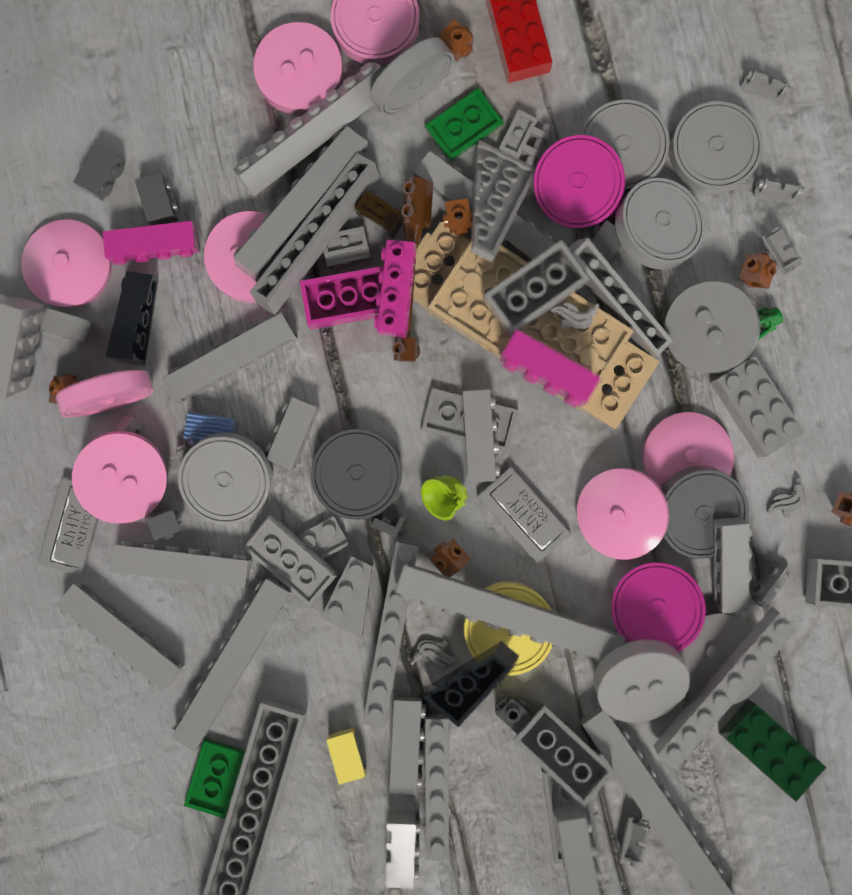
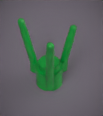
(769, 319)

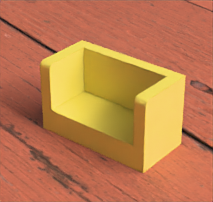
(345, 756)

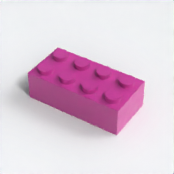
(341, 298)
(549, 369)

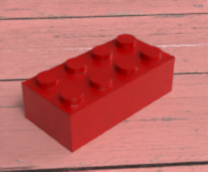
(520, 38)

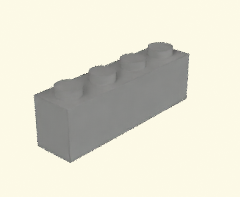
(479, 436)
(732, 565)
(405, 745)

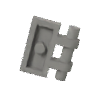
(518, 135)

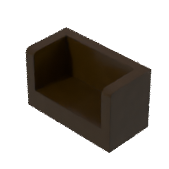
(380, 213)

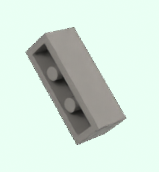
(291, 433)

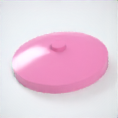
(66, 264)
(686, 442)
(622, 513)

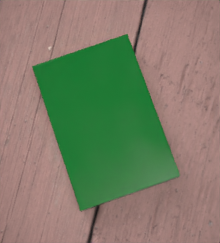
(464, 124)
(214, 778)

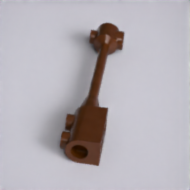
(416, 216)

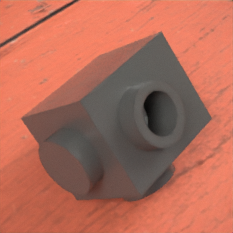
(163, 523)
(513, 712)

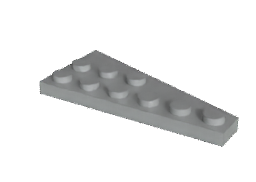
(498, 193)

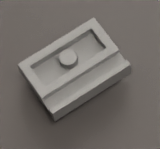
(347, 248)
(325, 538)

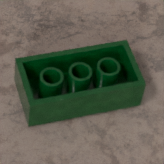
(772, 750)

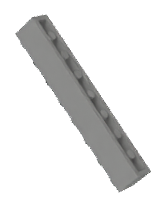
(309, 130)
(292, 210)
(314, 234)
(388, 641)
(231, 664)
(724, 687)

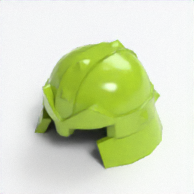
(443, 496)

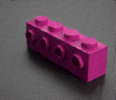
(151, 242)
(396, 288)

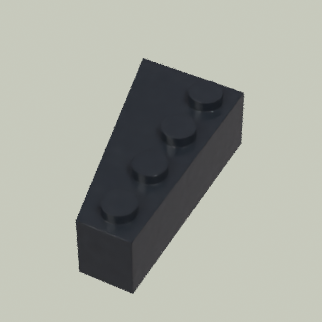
(133, 319)
(468, 685)

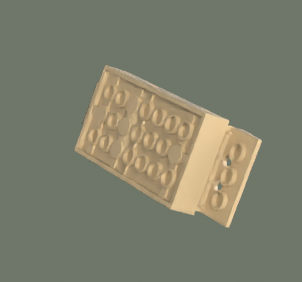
(461, 306)

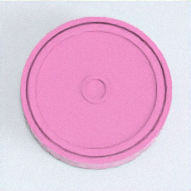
(375, 28)
(297, 67)
(220, 250)
(104, 393)
(119, 477)

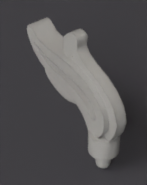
(573, 317)
(789, 502)
(434, 651)

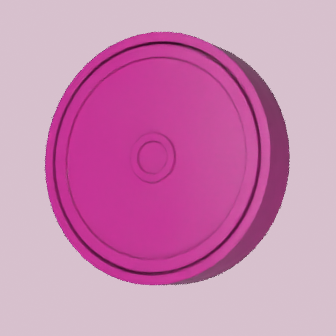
(579, 181)
(658, 605)

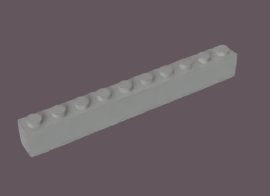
(521, 236)
(506, 612)
(654, 804)

